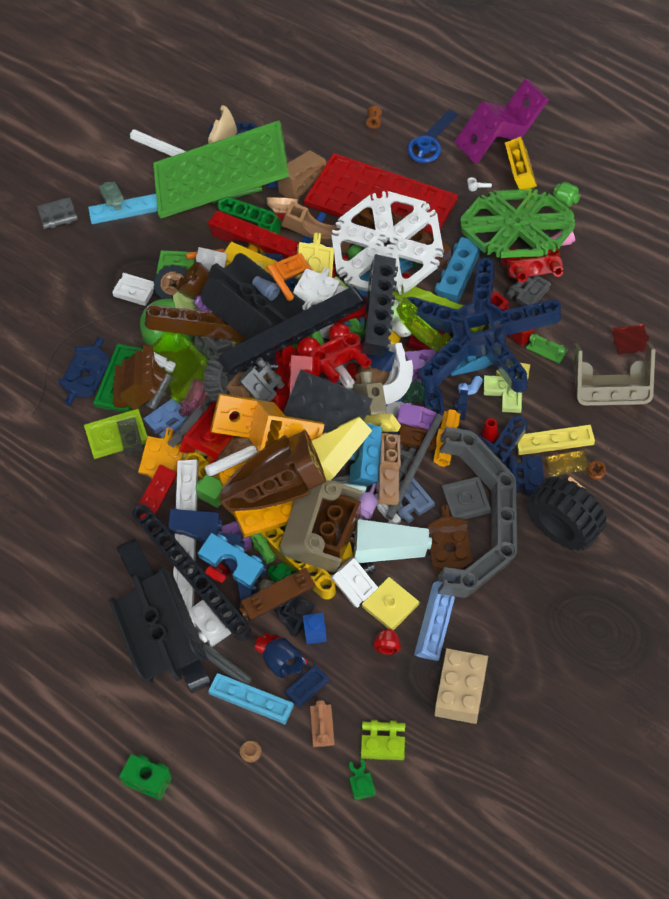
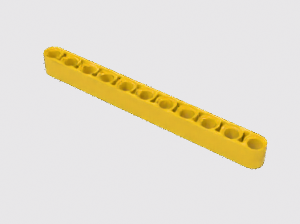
(320, 579)

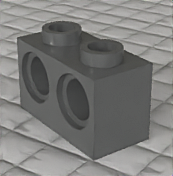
(210, 346)

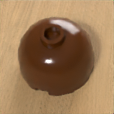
(194, 281)

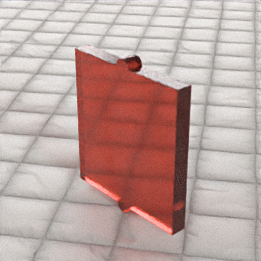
(630, 339)

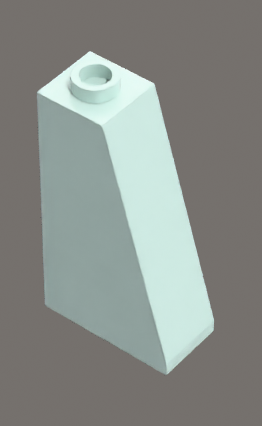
(388, 541)

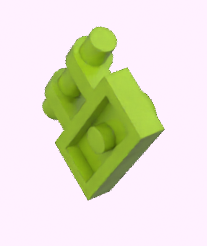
(383, 747)

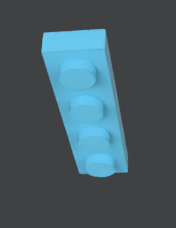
(130, 208)
(251, 698)

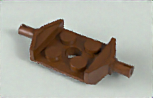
(451, 532)

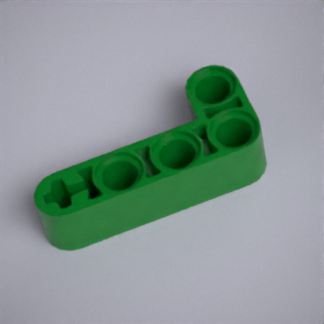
(250, 213)

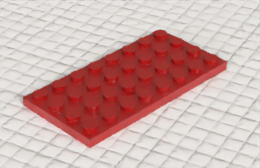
(348, 182)

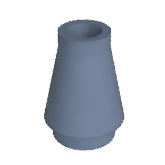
(266, 287)

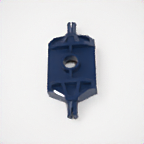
(86, 359)

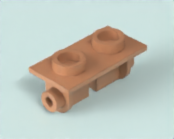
(322, 724)

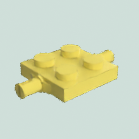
(316, 255)

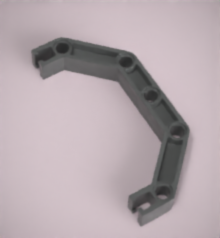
(503, 504)

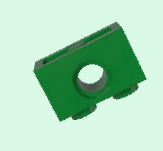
(154, 785)

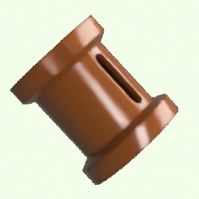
(377, 122)

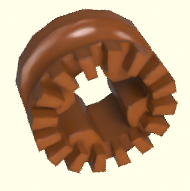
(600, 466)

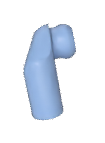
(473, 387)

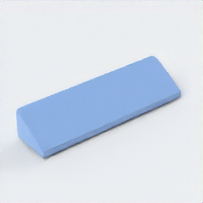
(434, 624)

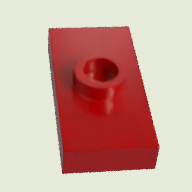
(219, 574)

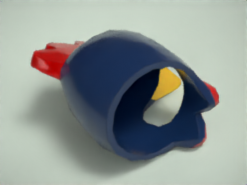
(277, 652)

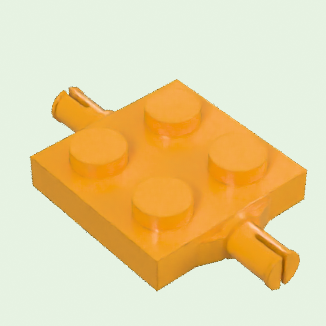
(158, 452)

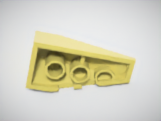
(339, 445)

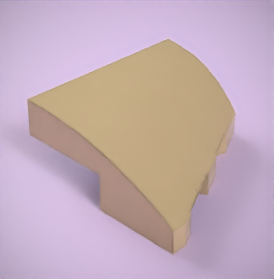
(224, 128)

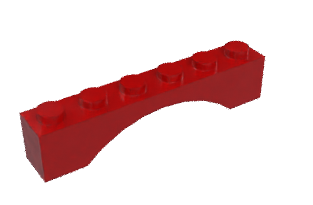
(231, 228)

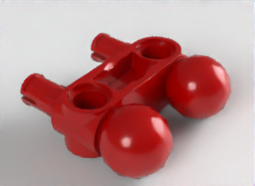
(531, 266)
(339, 350)

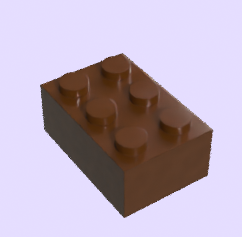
(337, 523)

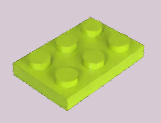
(105, 435)

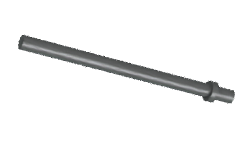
(414, 466)

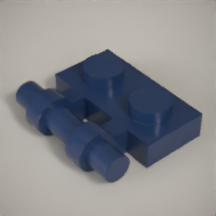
(532, 472)

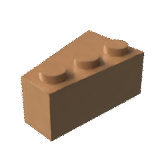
(302, 174)

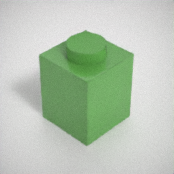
(209, 490)

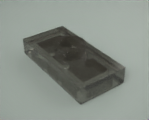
(130, 436)

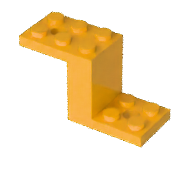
(258, 421)

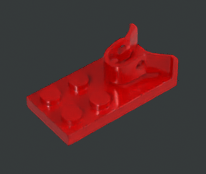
(202, 439)

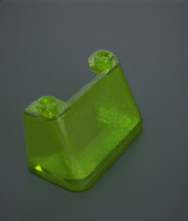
(188, 362)

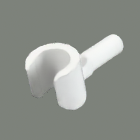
(473, 185)

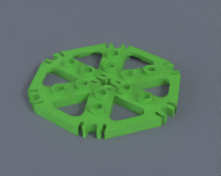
(521, 222)

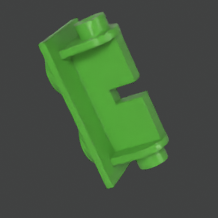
(546, 348)

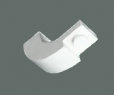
(399, 377)

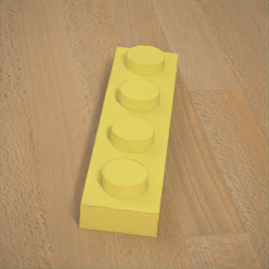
(555, 440)

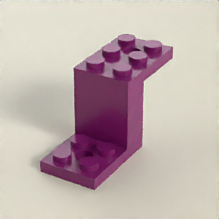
(501, 121)

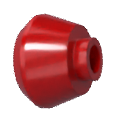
(387, 642)

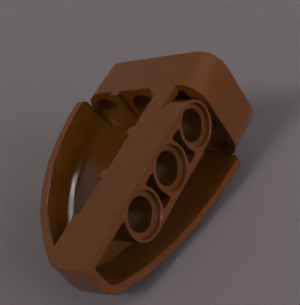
(275, 475)

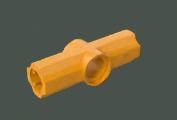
(450, 419)

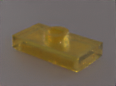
(566, 463)

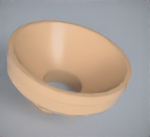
(280, 204)

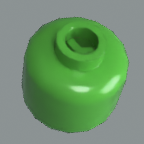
(566, 194)

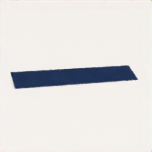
(441, 124)

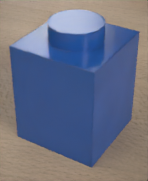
(314, 628)

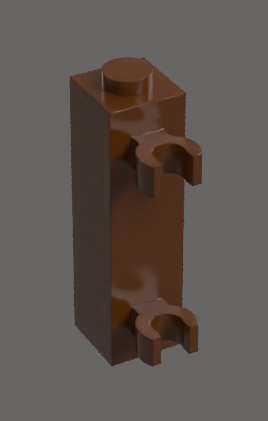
(276, 595)

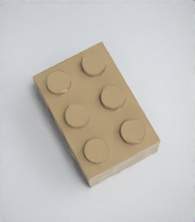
(461, 686)

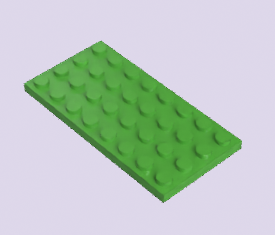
(220, 169)

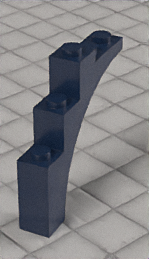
(199, 526)

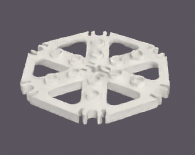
(397, 235)

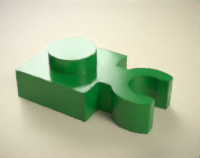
(361, 783)

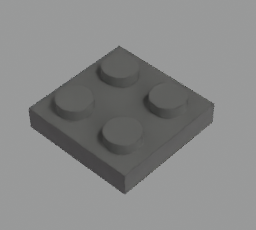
(466, 498)

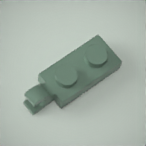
(111, 195)

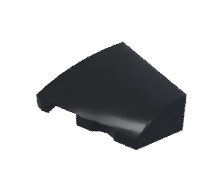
(292, 613)

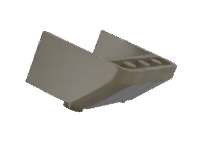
(615, 389)
(298, 539)

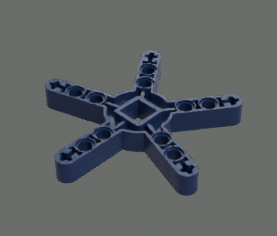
(482, 343)

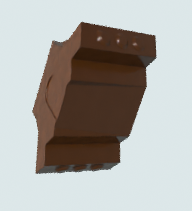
(137, 379)

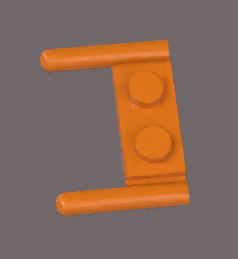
(287, 269)

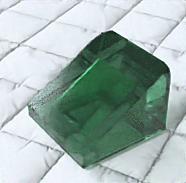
(415, 393)

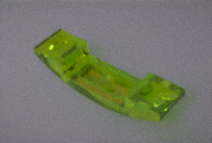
(419, 328)

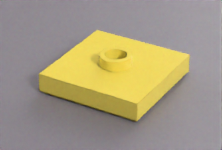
(390, 604)

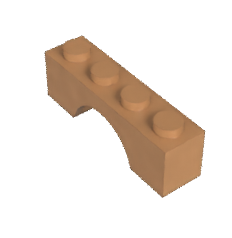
(302, 222)

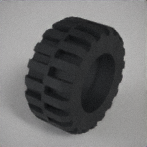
(566, 513)

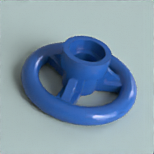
(424, 146)

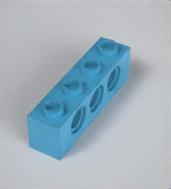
(458, 271)

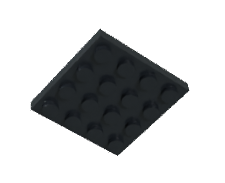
(325, 402)

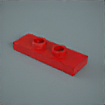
(158, 489)

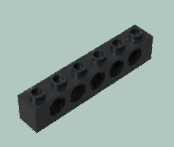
(378, 306)

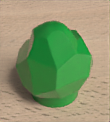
(280, 571)

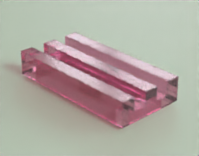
(197, 399)

